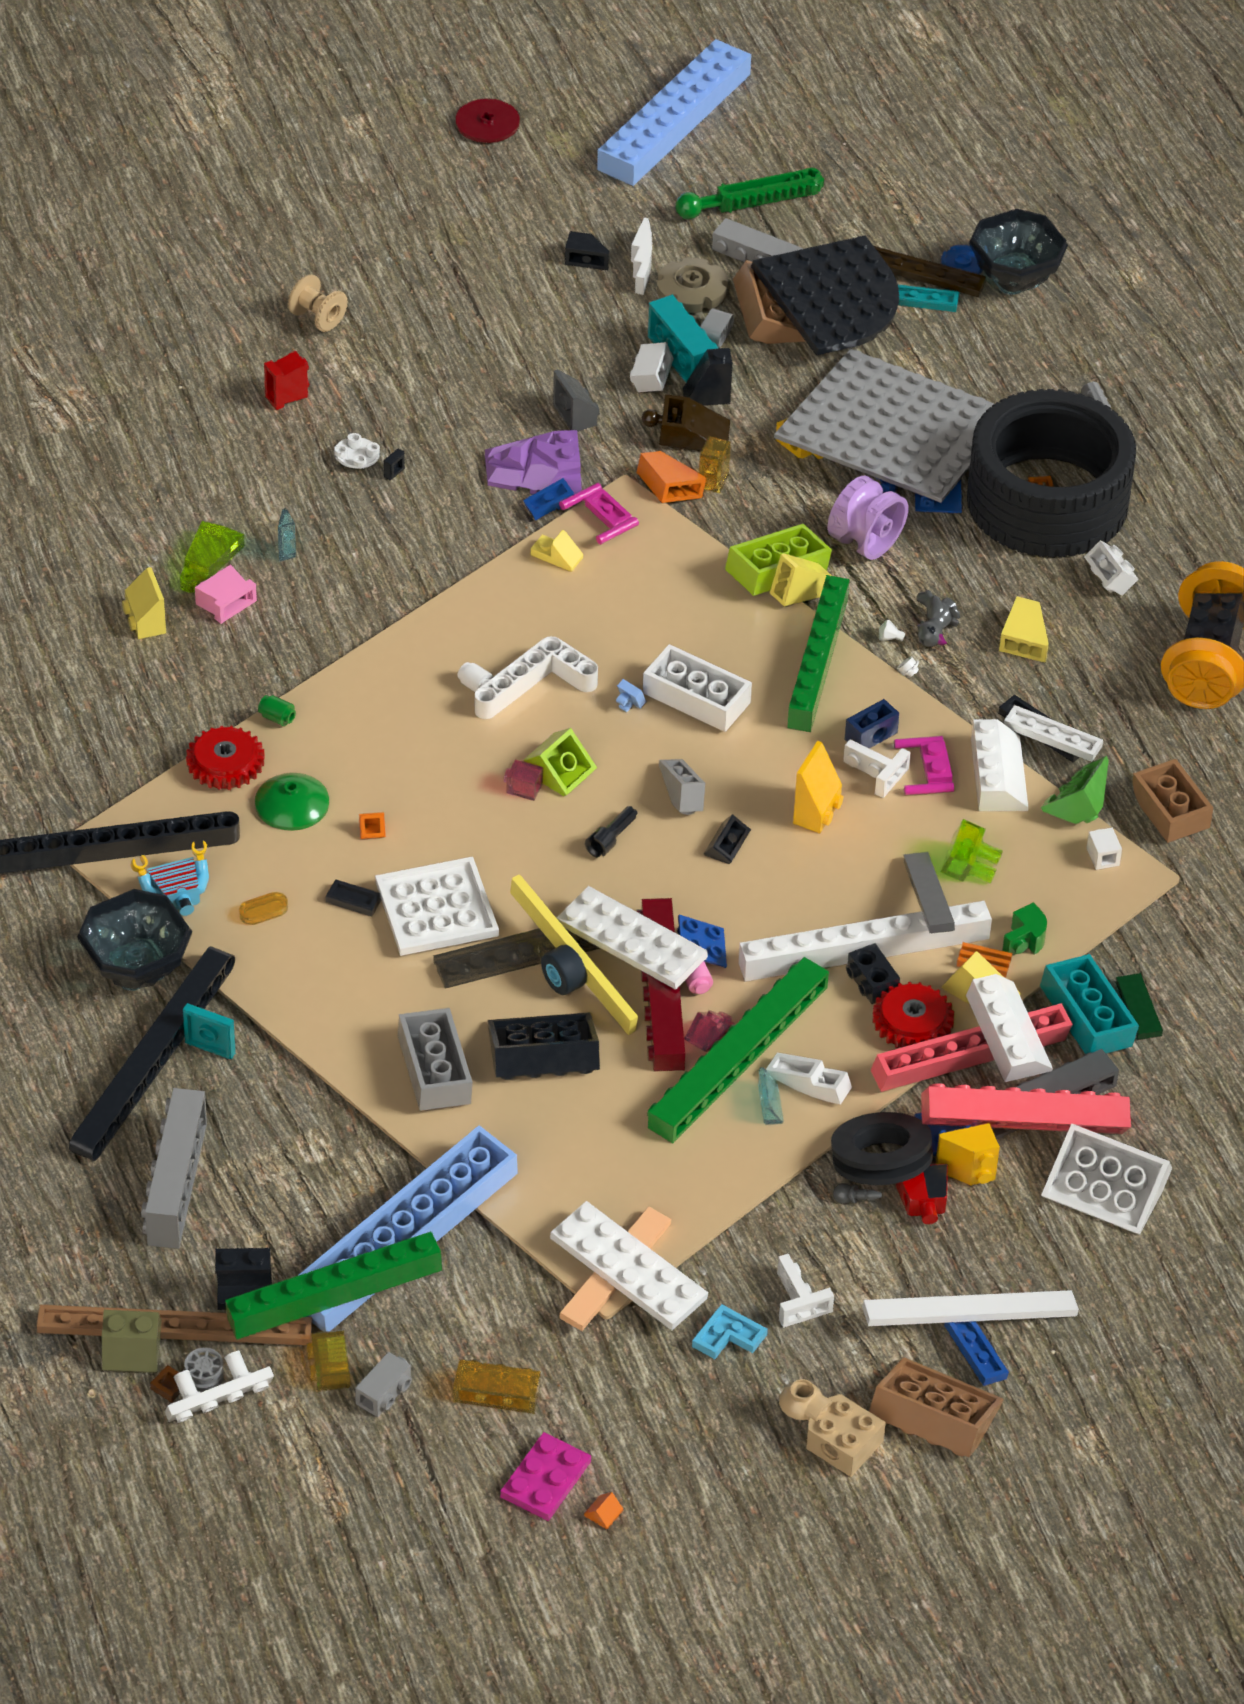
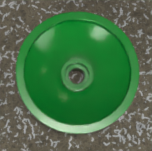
(292, 801)

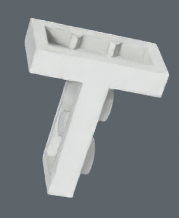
(885, 770)
(803, 1303)

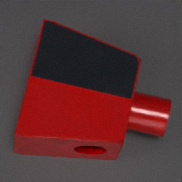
(926, 1193)

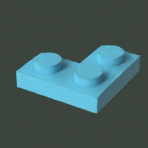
(728, 1326)

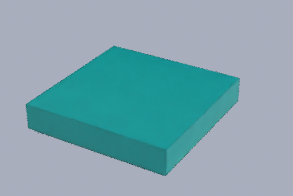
(209, 1031)

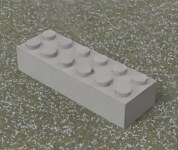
(174, 1168)

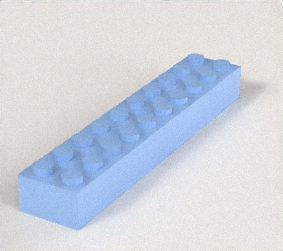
(673, 112)
(429, 1203)

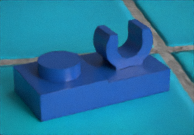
(548, 499)

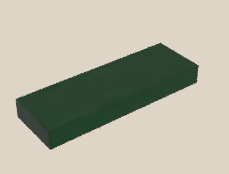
(1138, 1002)

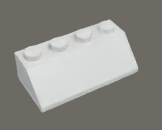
(998, 767)
(1007, 1028)

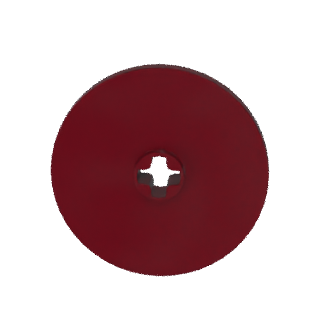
(487, 120)

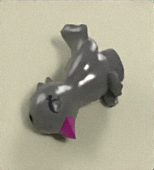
(939, 615)

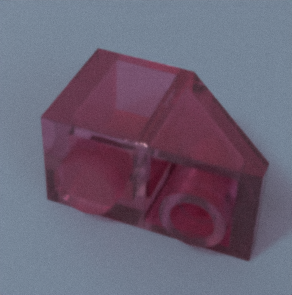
(708, 1028)

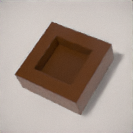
(165, 1384)

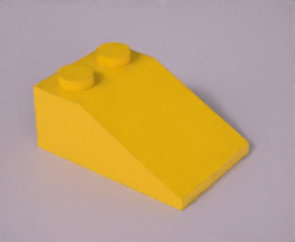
(816, 791)

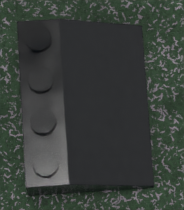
(544, 1045)

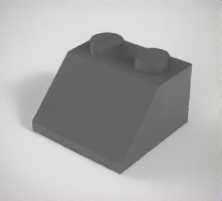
(573, 402)

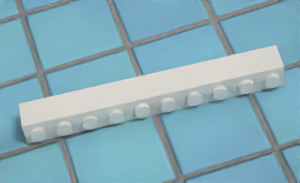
(831, 945)

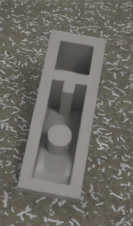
(683, 786)

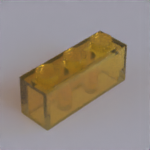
(496, 1386)

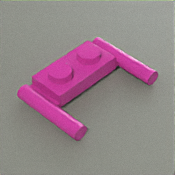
(606, 509)
(935, 765)

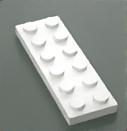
(632, 937)
(629, 1265)

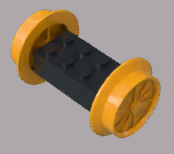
(1205, 665)

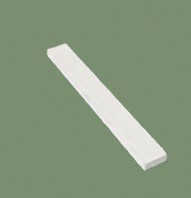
(970, 1308)

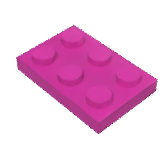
(545, 1476)

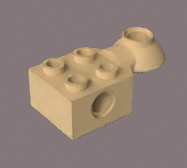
(837, 1426)

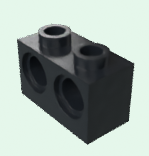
(871, 972)

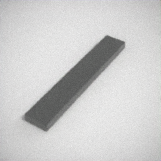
(929, 892)

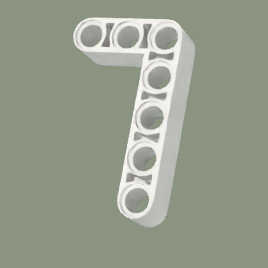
(545, 657)

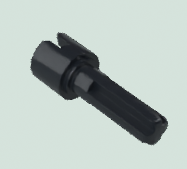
(604, 838)

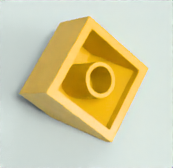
(969, 1154)

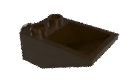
(686, 423)

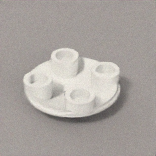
(357, 452)

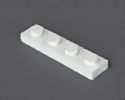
(1053, 733)

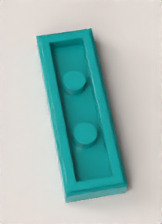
(928, 298)

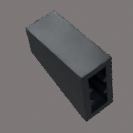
(711, 378)

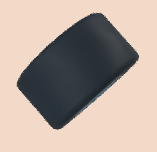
(563, 969)

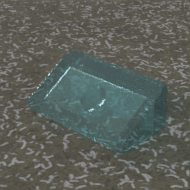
(286, 536)
(769, 1098)

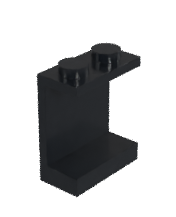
(241, 1272)

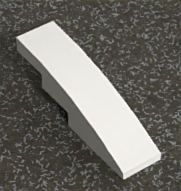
(641, 256)

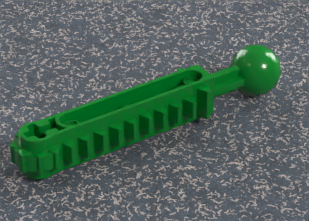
(752, 193)

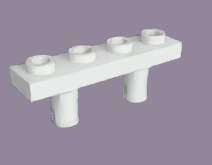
(208, 1400)

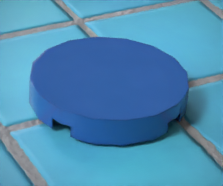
(961, 258)

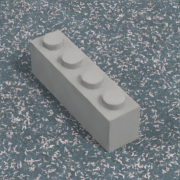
(747, 243)

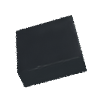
(394, 464)

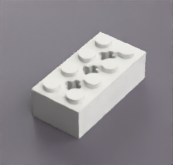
(697, 687)

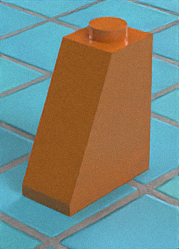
(669, 478)

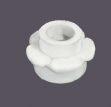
(908, 667)

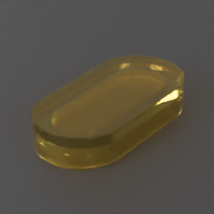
(263, 908)

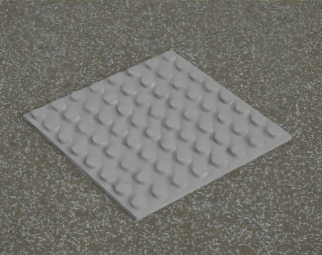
(888, 424)

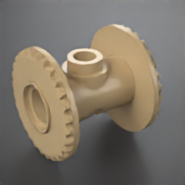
(328, 308)

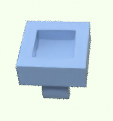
(629, 696)

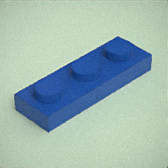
(977, 1351)

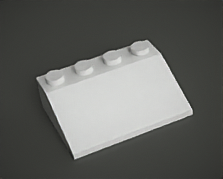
(1107, 1179)

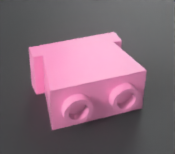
(225, 594)

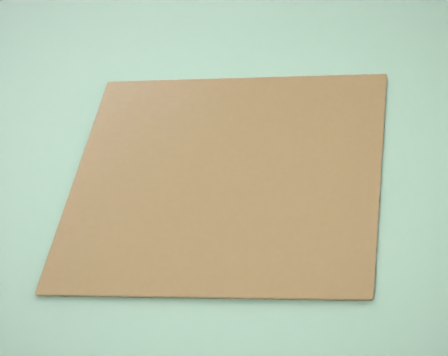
(403, 739)

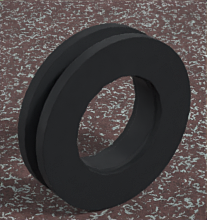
(882, 1167)

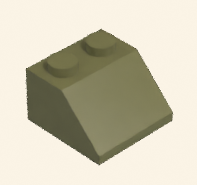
(131, 1341)

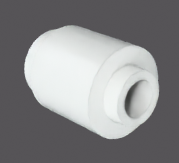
(473, 676)

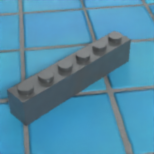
(1090, 1073)

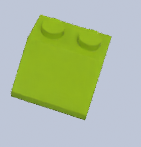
(563, 761)

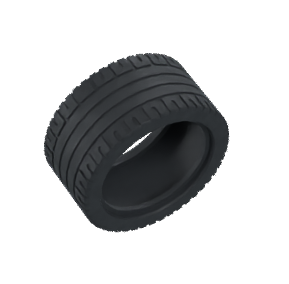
(1059, 428)

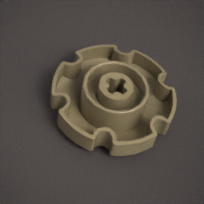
(693, 283)

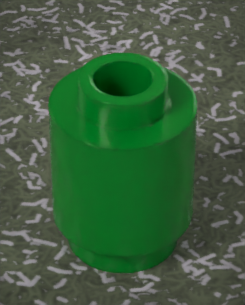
(277, 710)

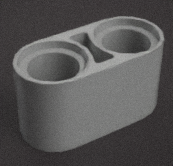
(718, 325)

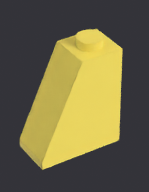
(797, 580)
(1025, 631)
(972, 969)

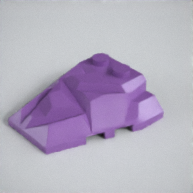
(535, 462)

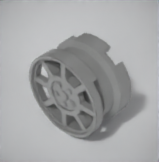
(205, 1369)

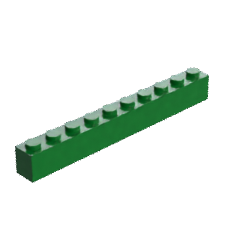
(737, 1050)

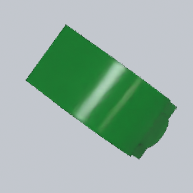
(1029, 930)

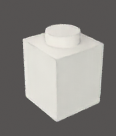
(1104, 848)

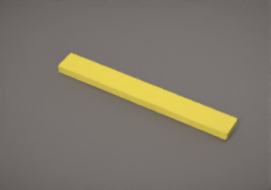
(559, 936)

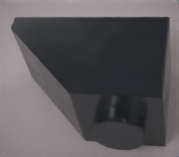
(586, 251)

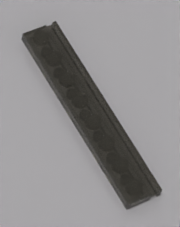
(497, 957)

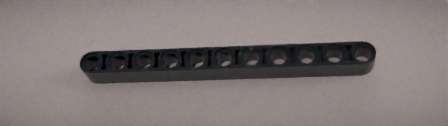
(118, 841)
(150, 1055)

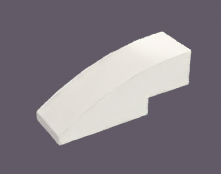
(810, 1077)

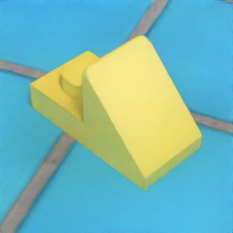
(557, 551)

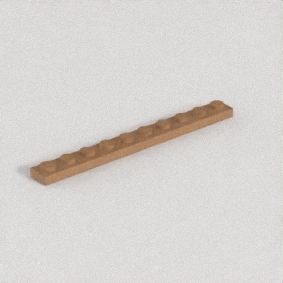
(174, 1325)

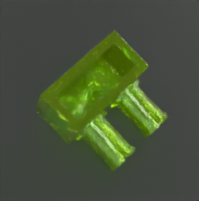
(962, 854)

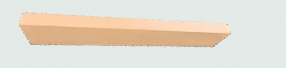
(596, 1290)

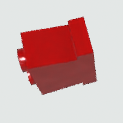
(286, 380)

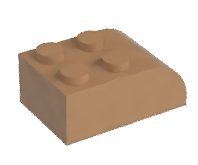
(1172, 800)

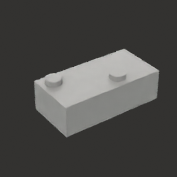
(434, 1059)

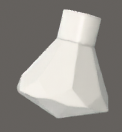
(889, 632)

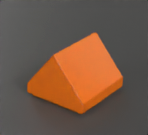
(372, 825)
(604, 1510)

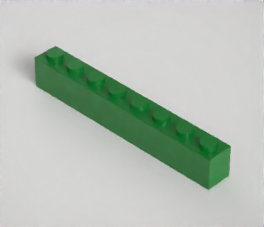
(818, 653)
(333, 1285)

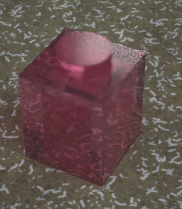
(524, 780)

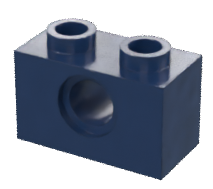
(872, 724)

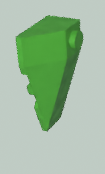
(1082, 796)

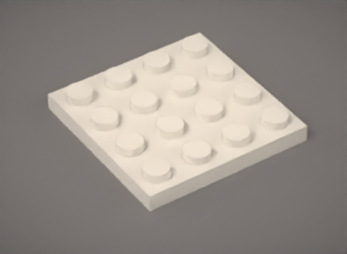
(436, 906)

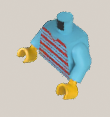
(179, 880)

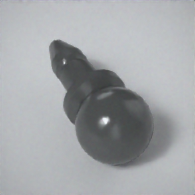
(844, 1193)

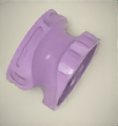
(868, 517)

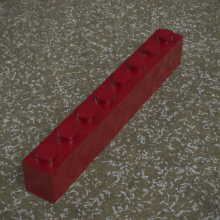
(664, 1002)

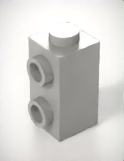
(383, 1384)

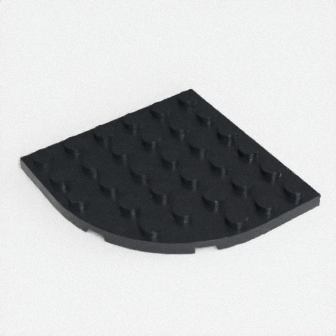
(833, 292)

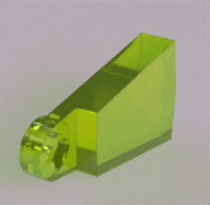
(208, 553)

